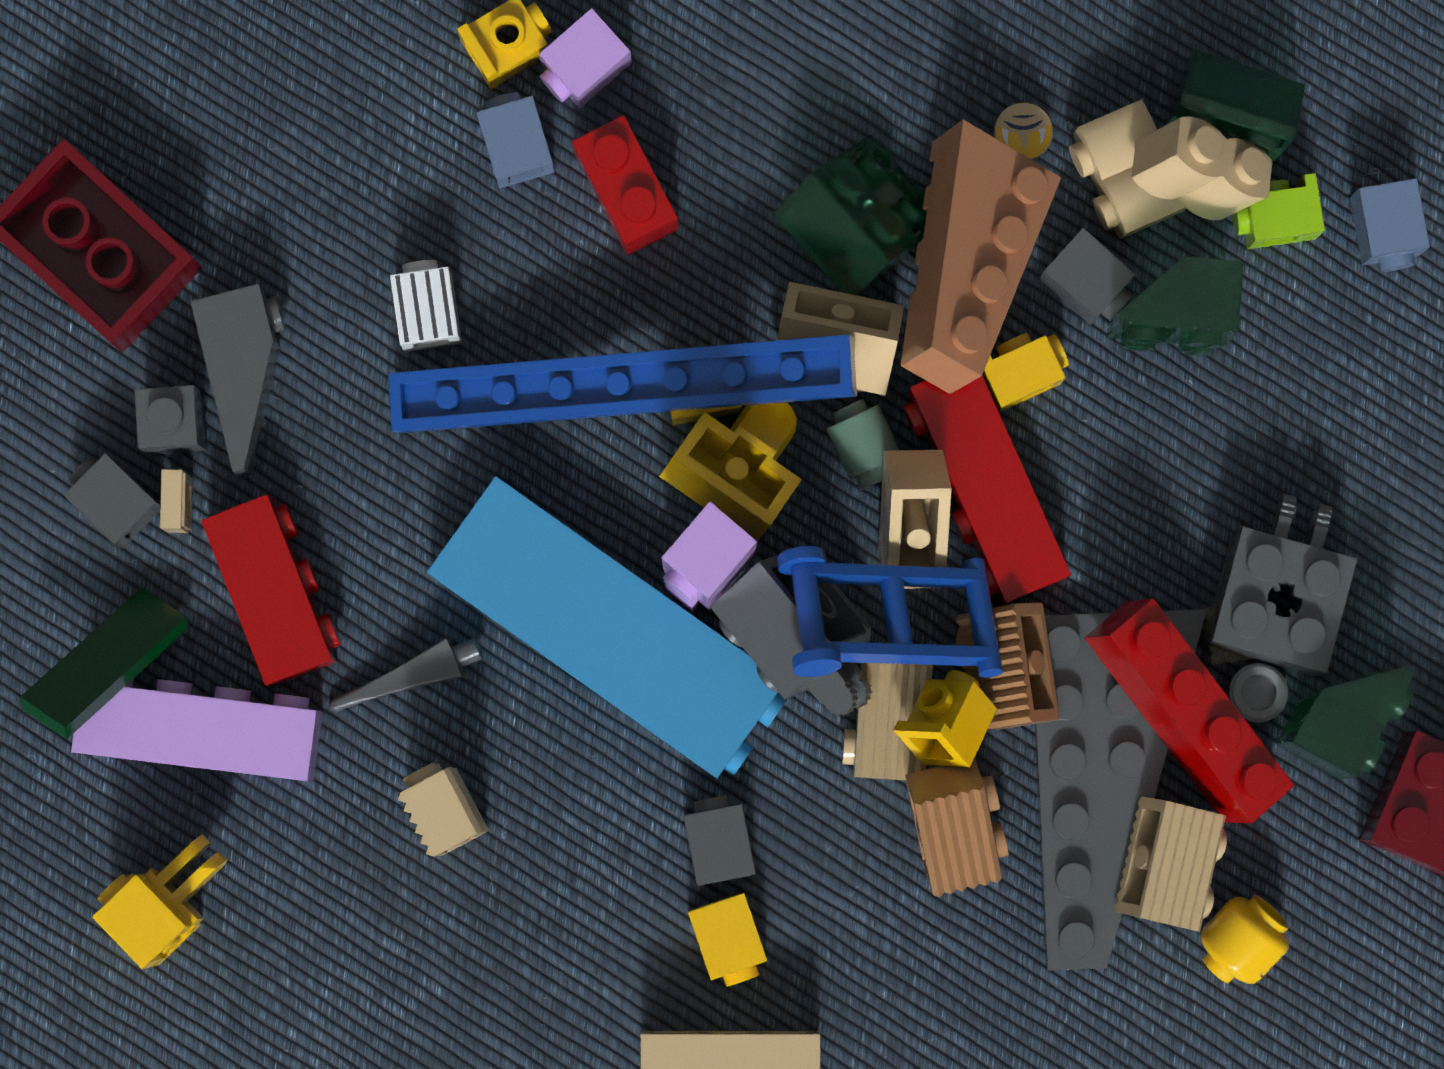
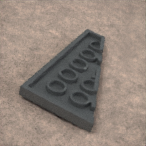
(1088, 790)

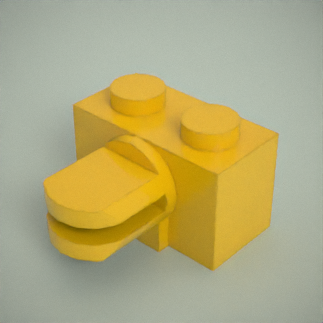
(738, 465)
(151, 914)

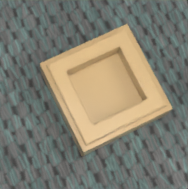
(176, 501)

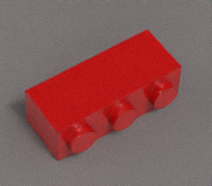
(272, 590)

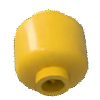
(1244, 940)

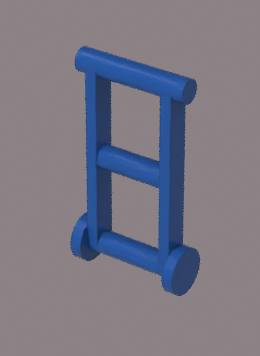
(823, 657)

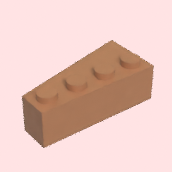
(974, 248)

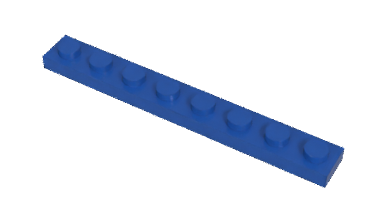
(623, 384)

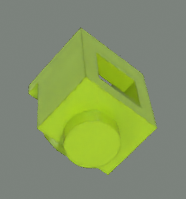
(1284, 216)

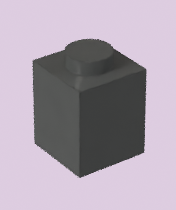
(1089, 278)
(170, 420)
(111, 499)
(718, 841)

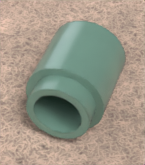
(860, 441)

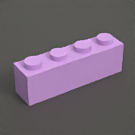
(707, 558)
(206, 731)

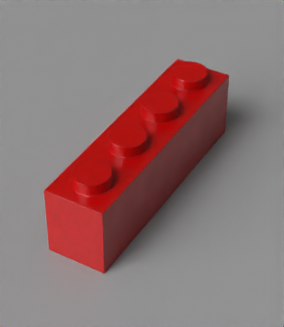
(989, 488)
(1189, 711)

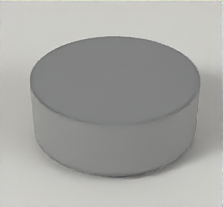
(1258, 692)

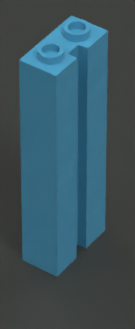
(607, 629)

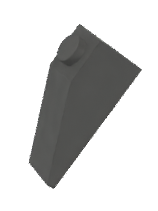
(241, 358)

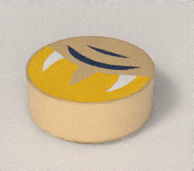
(1025, 129)

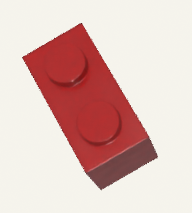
(625, 185)

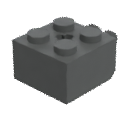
(1313, 582)
(763, 620)

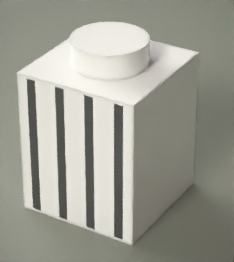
(425, 306)

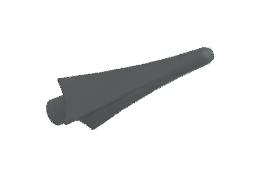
(434, 665)

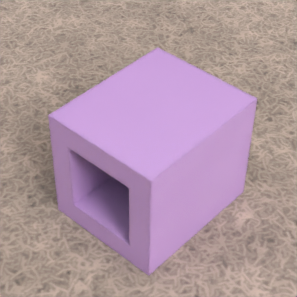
(583, 60)

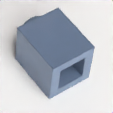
(515, 139)
(1389, 224)

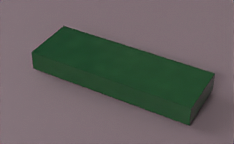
(103, 663)

